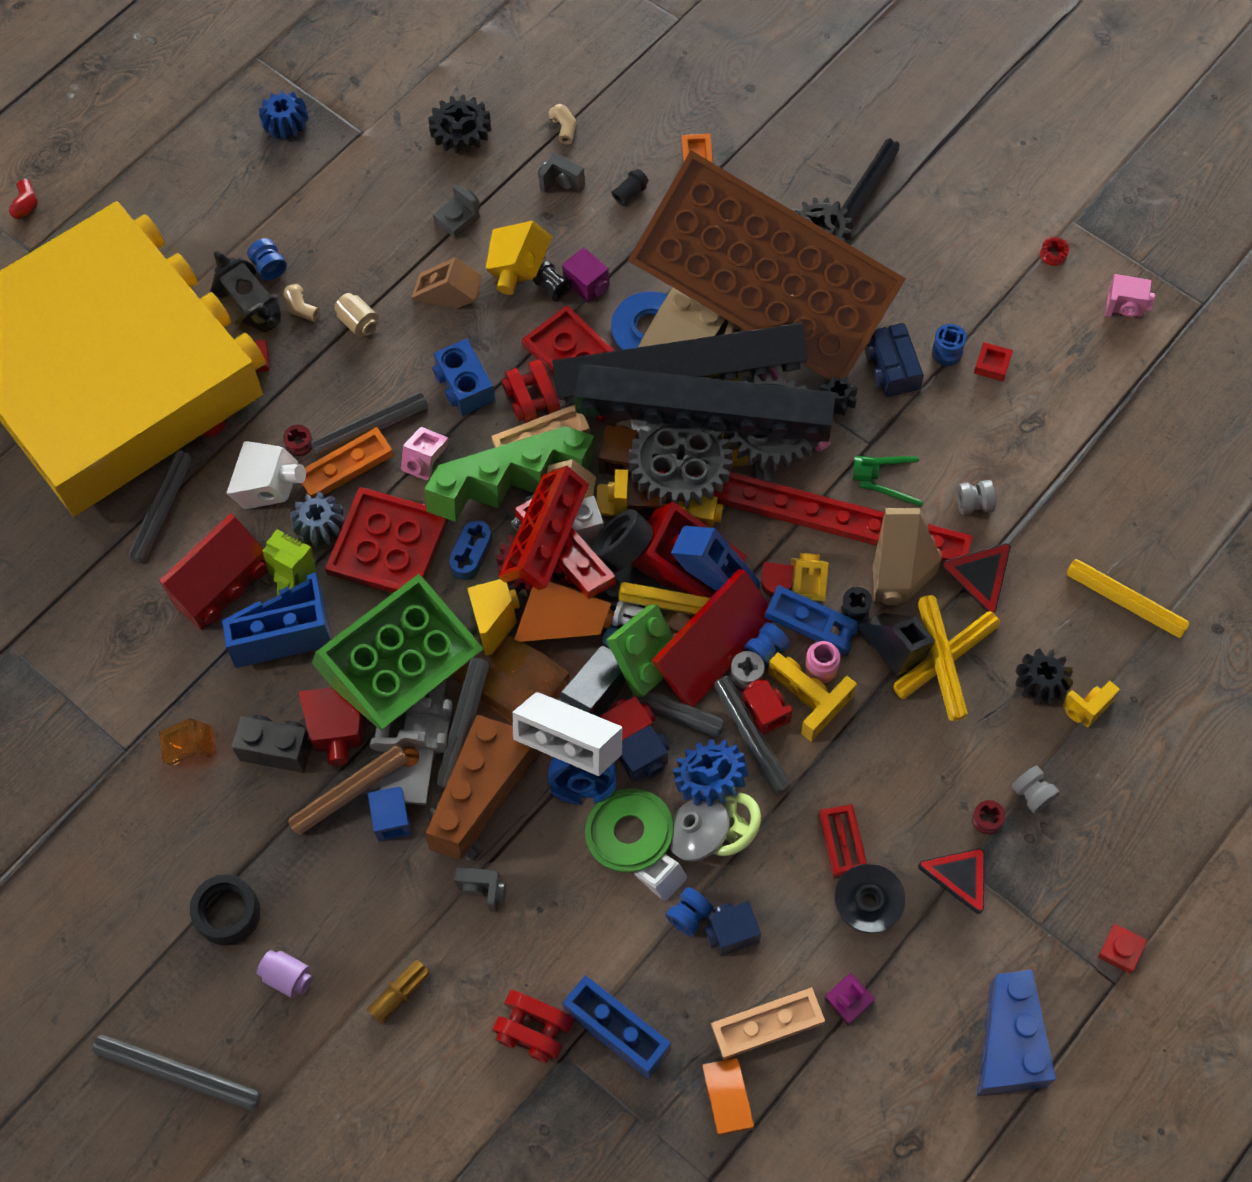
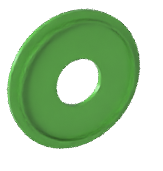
(637, 855)

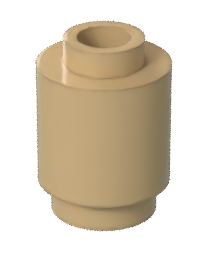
(356, 315)

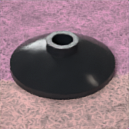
(872, 882)

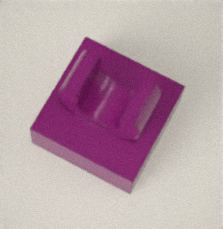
(849, 999)

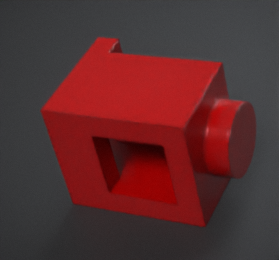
(766, 706)

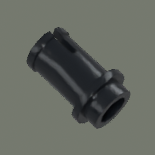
(627, 189)

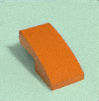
(728, 1096)

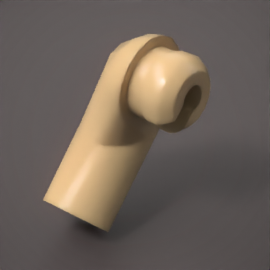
(296, 305)

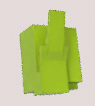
(288, 560)

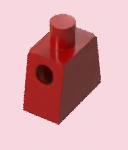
(332, 723)

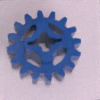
(710, 772)

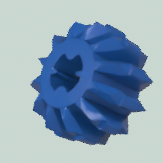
(283, 115)

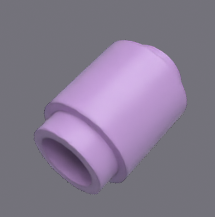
(284, 973)

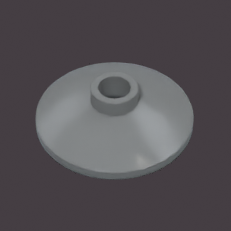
(699, 830)

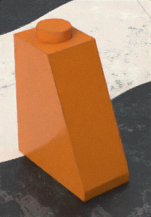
(562, 613)

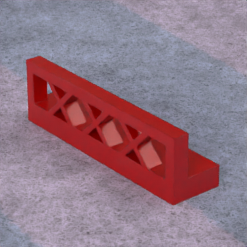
(545, 528)

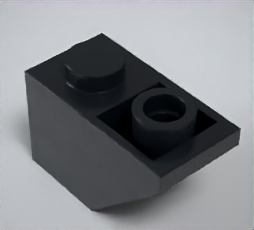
(898, 640)

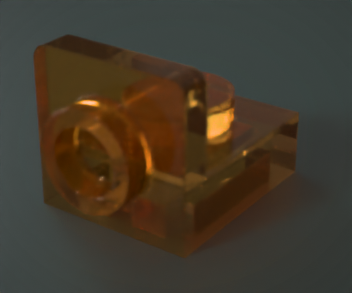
(186, 740)

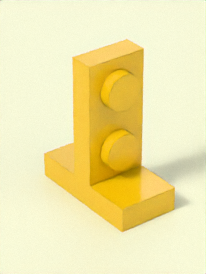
(811, 693)

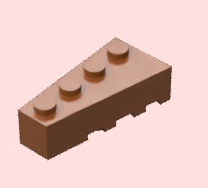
(477, 786)

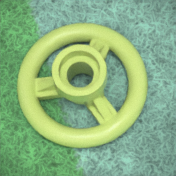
(740, 831)

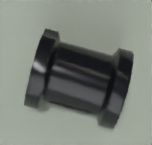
(552, 281)
(853, 602)

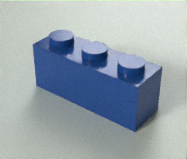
(617, 1027)

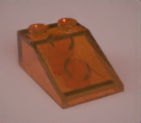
(515, 675)

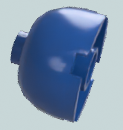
(573, 783)

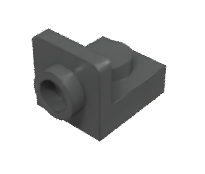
(563, 172)
(458, 212)
(477, 881)

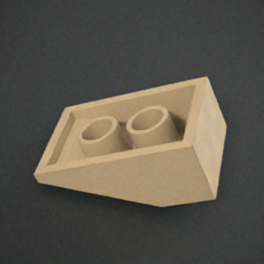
(682, 320)

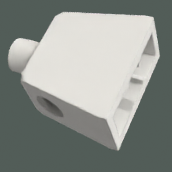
(264, 475)

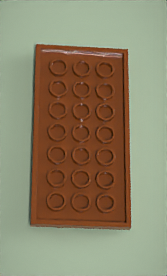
(765, 265)

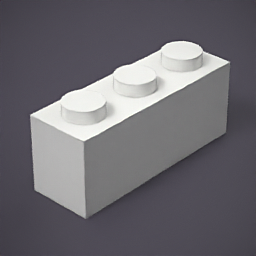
(567, 733)

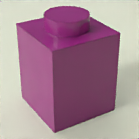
(586, 274)

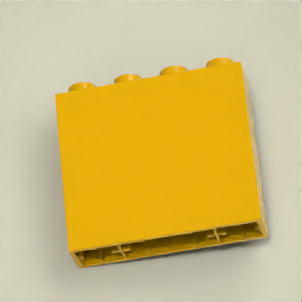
(113, 356)

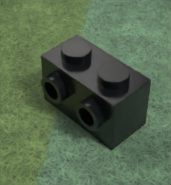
(272, 743)

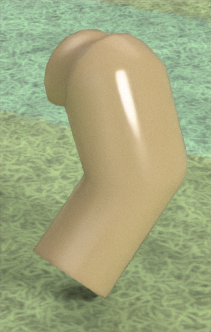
(561, 114)

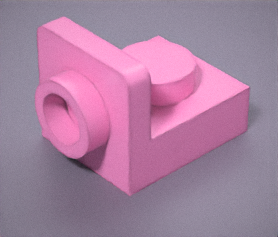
(422, 451)

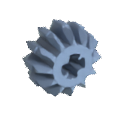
(315, 531)

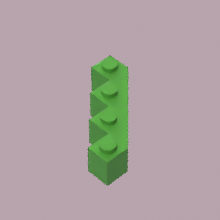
(492, 472)

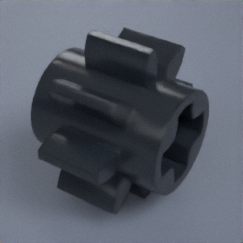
(844, 394)

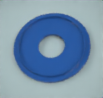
(628, 314)

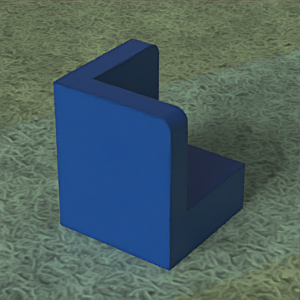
(389, 814)

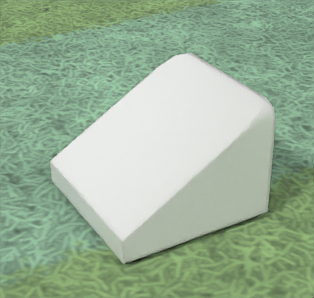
(663, 877)

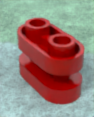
(524, 406)
(540, 1045)

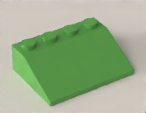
(396, 653)

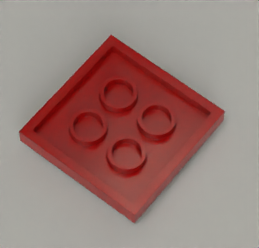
(385, 541)

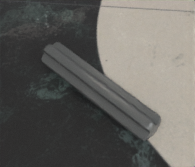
(682, 713)

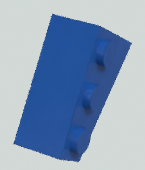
(280, 627)
(1015, 1038)

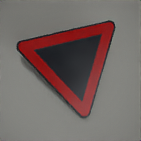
(981, 573)
(960, 876)

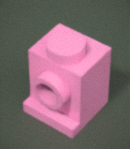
(1129, 296)

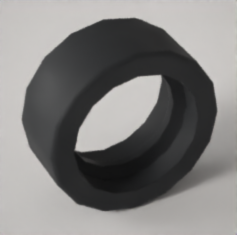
(623, 540)
(207, 891)

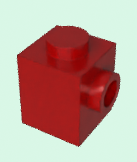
(630, 716)

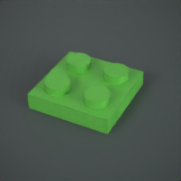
(637, 645)

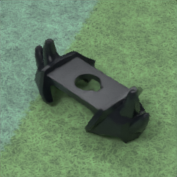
(259, 307)

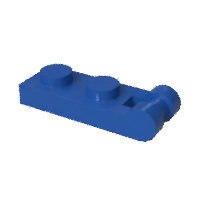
(811, 619)

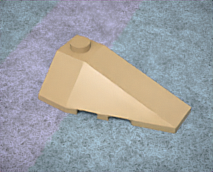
(903, 556)

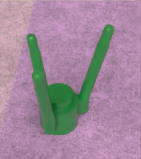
(868, 468)

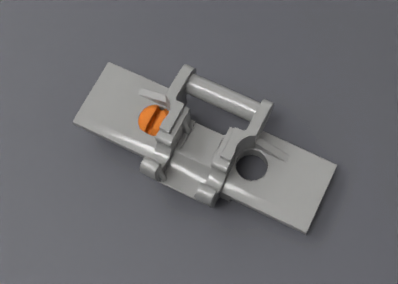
(421, 740)

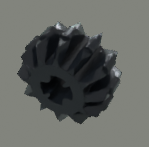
(1050, 669)

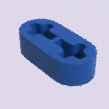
(464, 547)

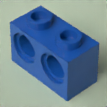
(467, 376)

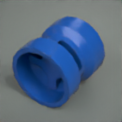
(268, 260)
(949, 344)
(768, 643)
(689, 911)

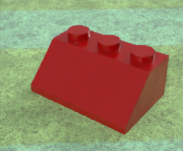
(215, 572)

